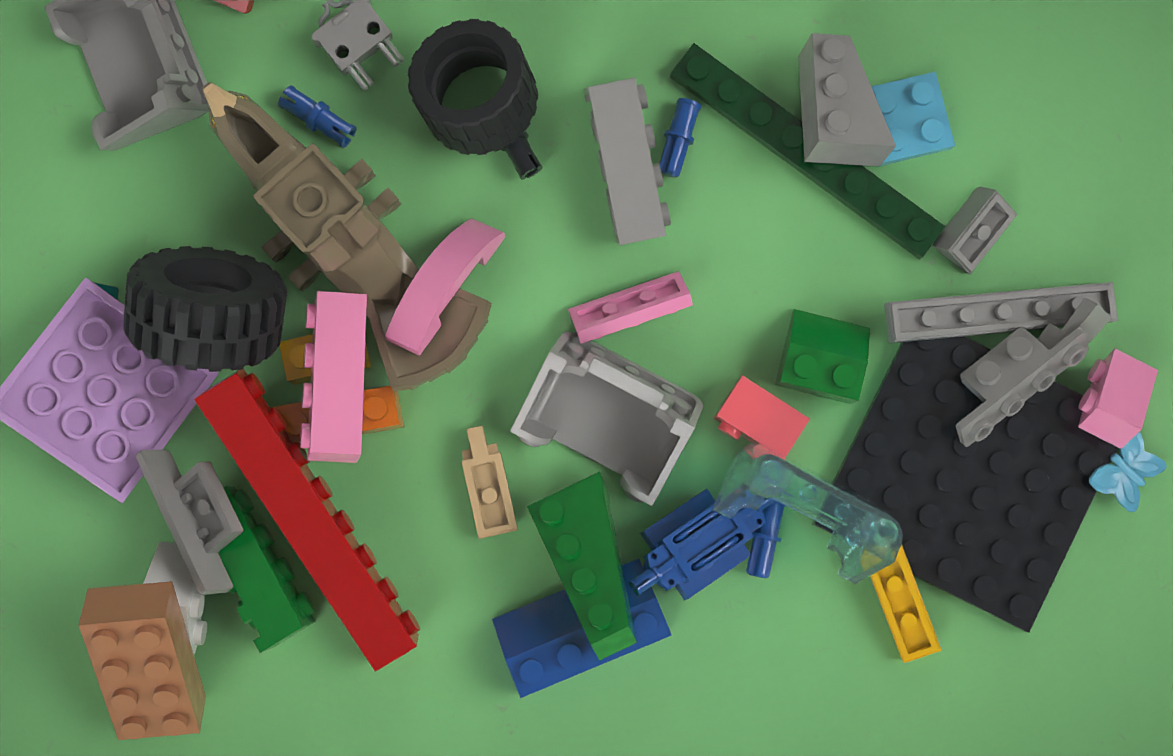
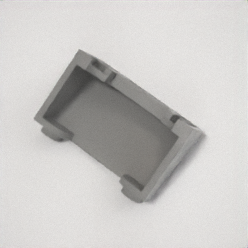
(137, 63)
(609, 414)

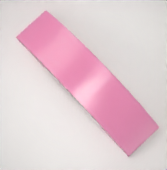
(438, 281)

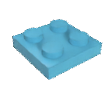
(915, 117)

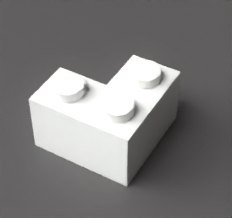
(170, 566)

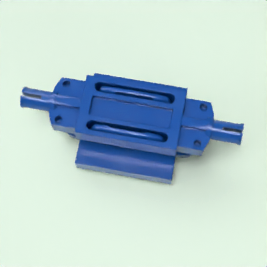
(696, 545)

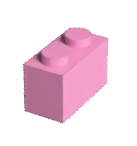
(1117, 398)

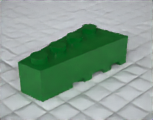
(585, 553)
(262, 580)

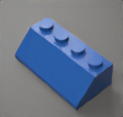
(548, 644)

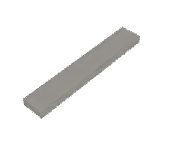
(992, 312)

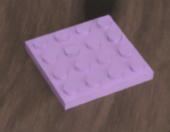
(95, 395)

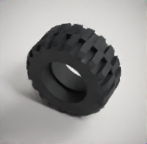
(204, 308)

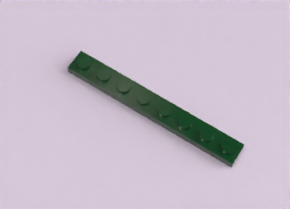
(783, 136)

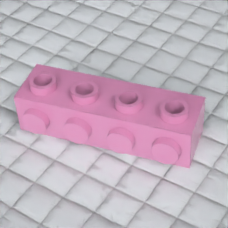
(336, 377)

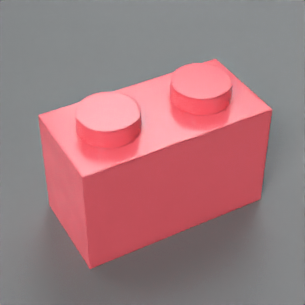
(760, 417)

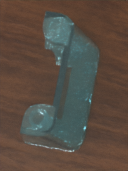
(862, 533)

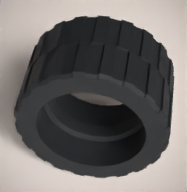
(451, 53)

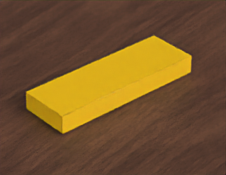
(905, 610)

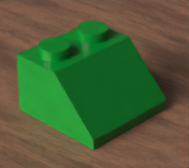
(824, 357)

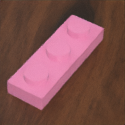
(630, 307)

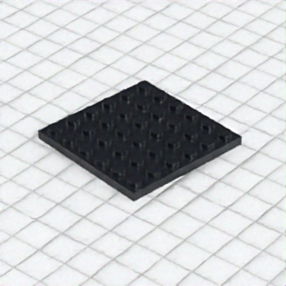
(980, 516)

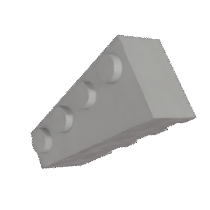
(627, 160)

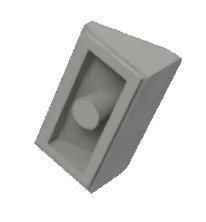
(975, 228)

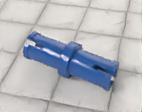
(317, 116)

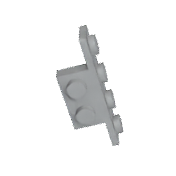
(1012, 375)
(196, 515)

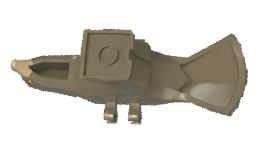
(339, 234)

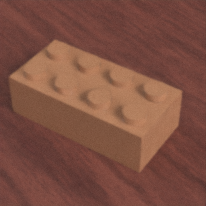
(143, 660)

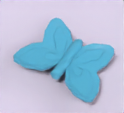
(1128, 473)

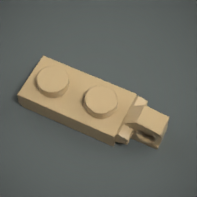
(487, 486)

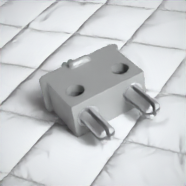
(350, 33)

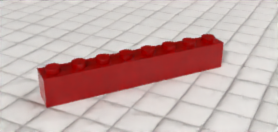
(308, 518)

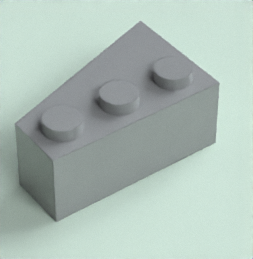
(839, 106)

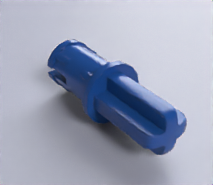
(679, 137)
(765, 542)

